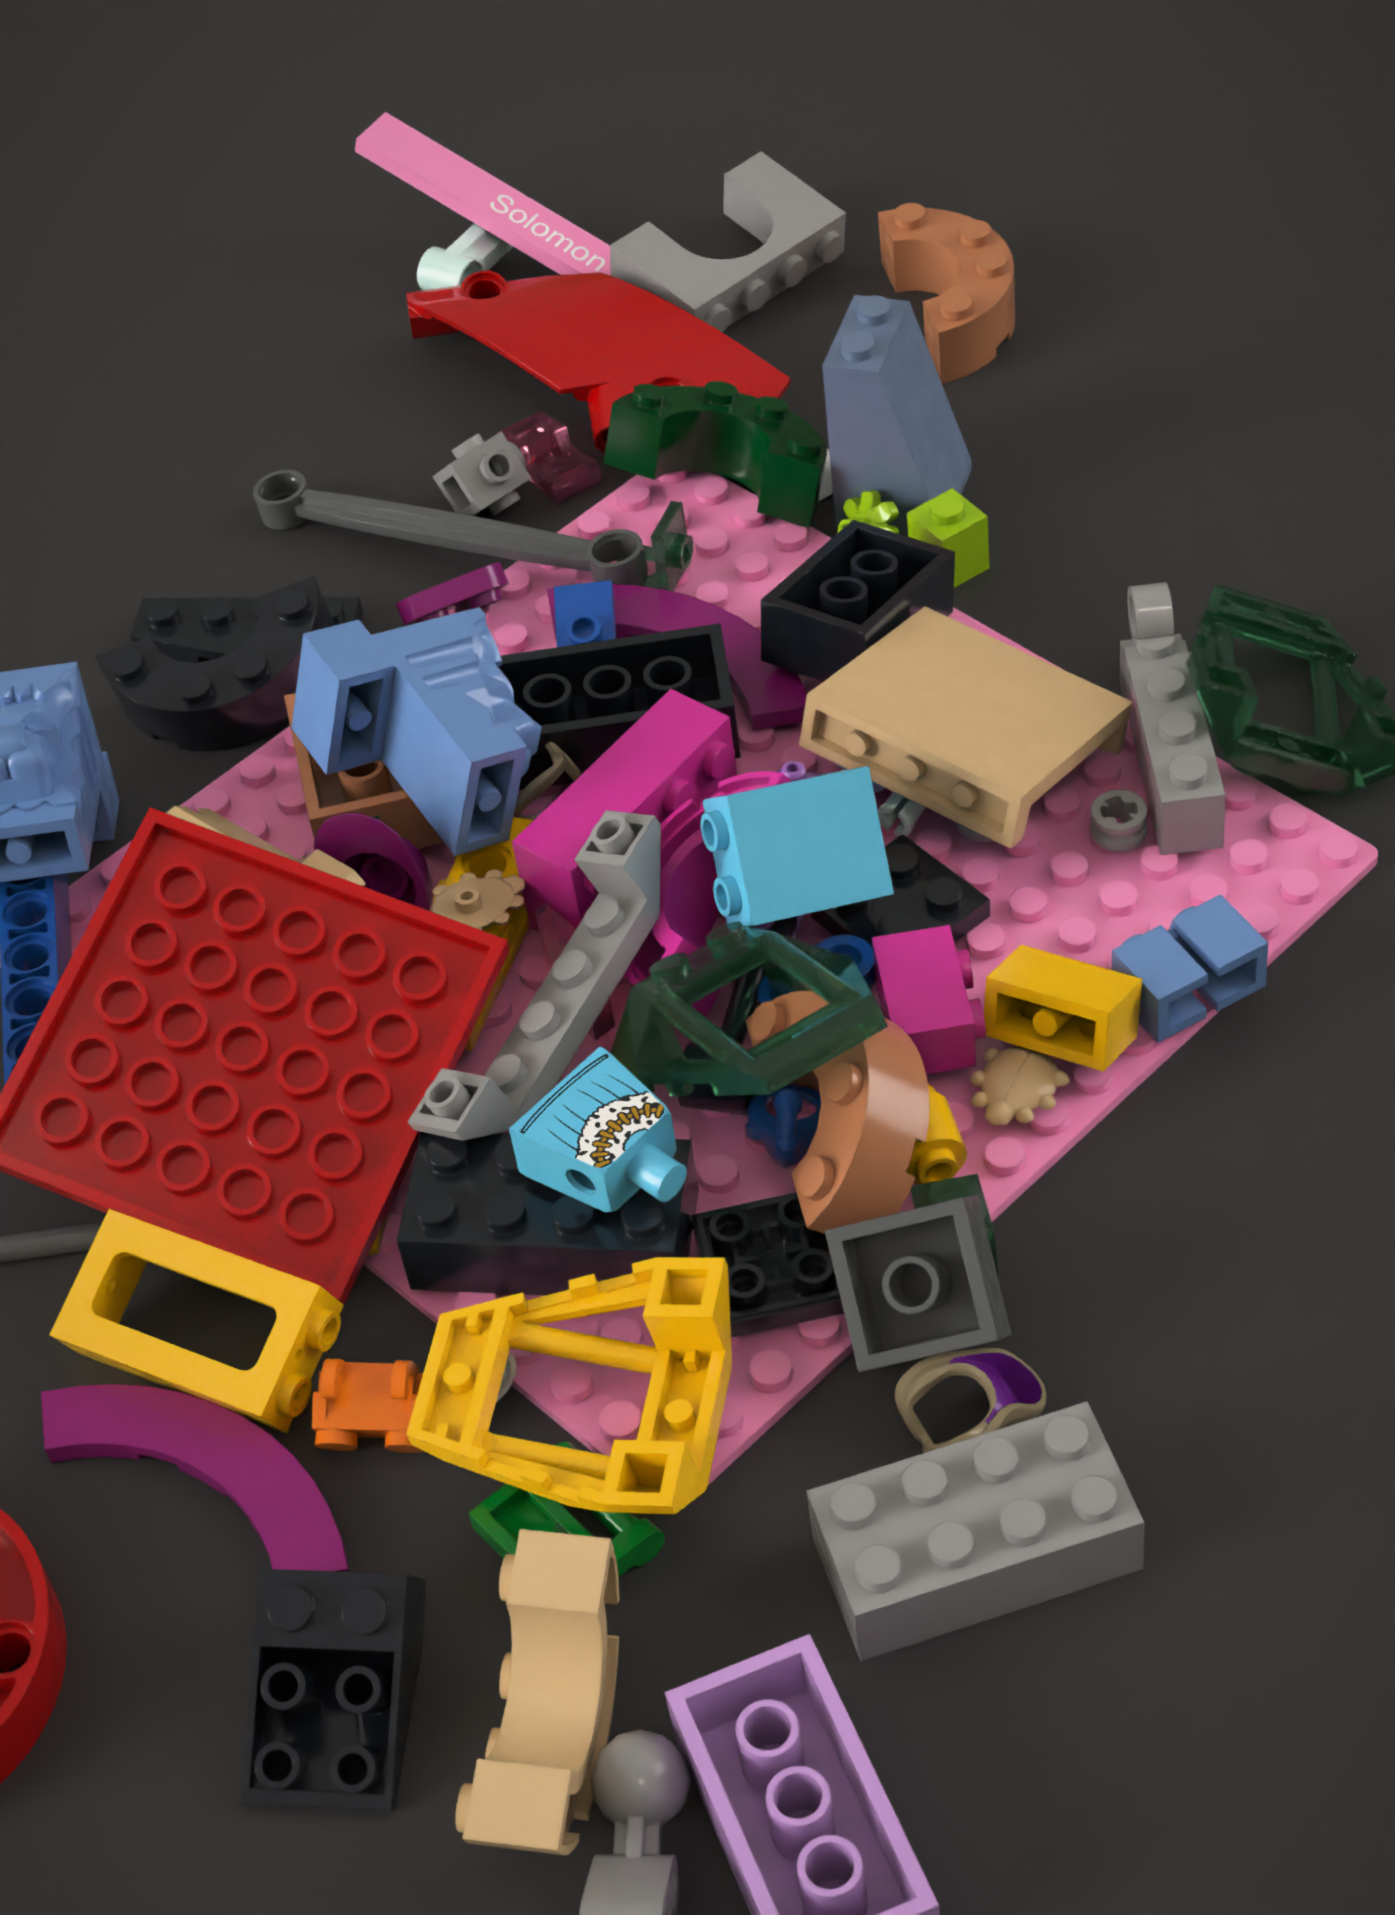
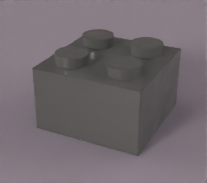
(918, 1283)

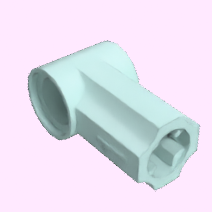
(470, 253)

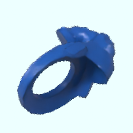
(784, 1135)

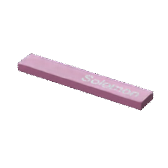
(482, 198)

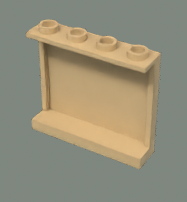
(961, 722)

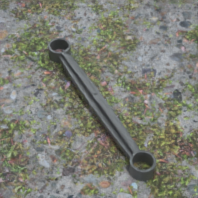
(287, 503)

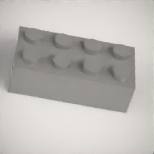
(976, 1530)

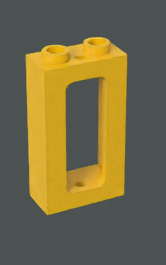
(268, 1392)

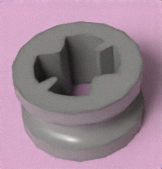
(1107, 830)

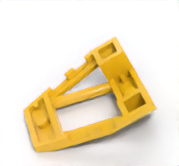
(683, 1404)

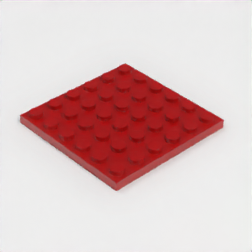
(244, 1051)

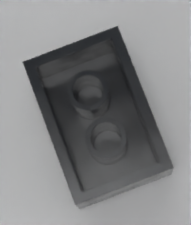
(852, 598)

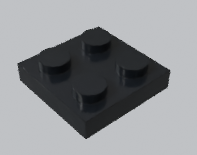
(923, 898)

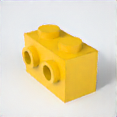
(1062, 1007)

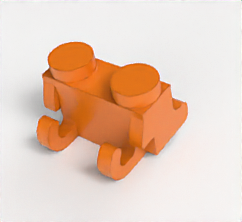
(365, 1403)

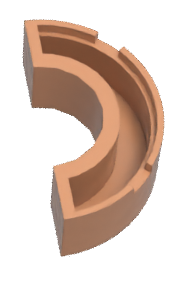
(969, 272)
(866, 1122)

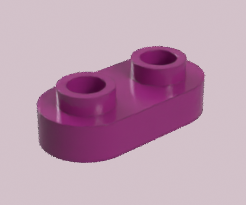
(476, 588)

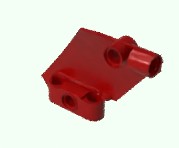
(591, 337)

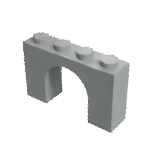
(783, 212)

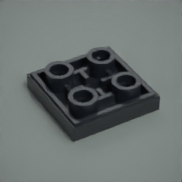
(774, 1262)

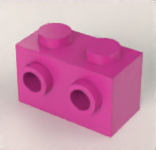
(925, 993)

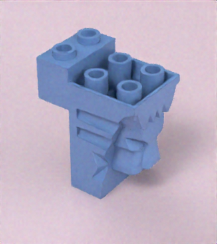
(429, 710)
(52, 775)

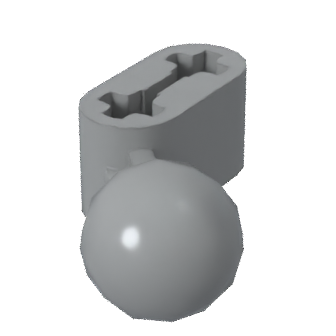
(639, 1787)

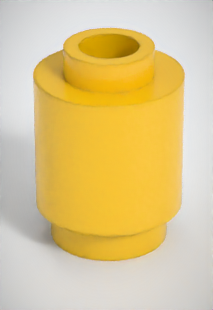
(944, 1148)

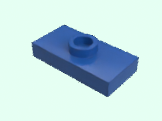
(585, 613)

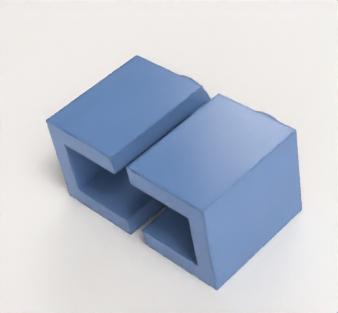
(1203, 950)

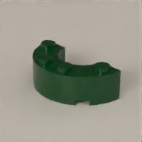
(725, 435)

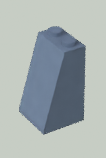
(888, 412)

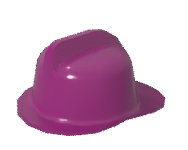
(377, 855)

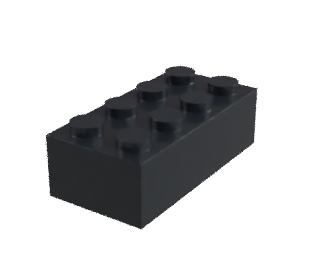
(600, 689)
(493, 1230)

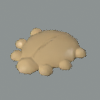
(479, 900)
(1016, 1084)

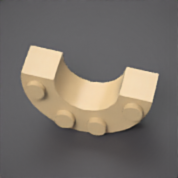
(556, 1694)

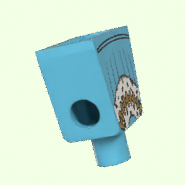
(600, 1137)

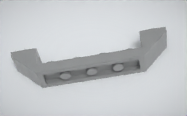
(625, 870)

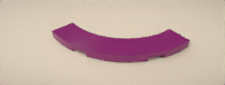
(765, 690)
(210, 1446)

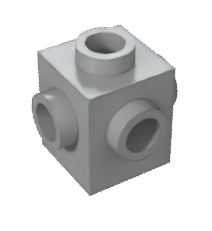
(483, 475)

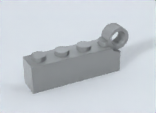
(1170, 728)

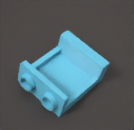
(796, 847)

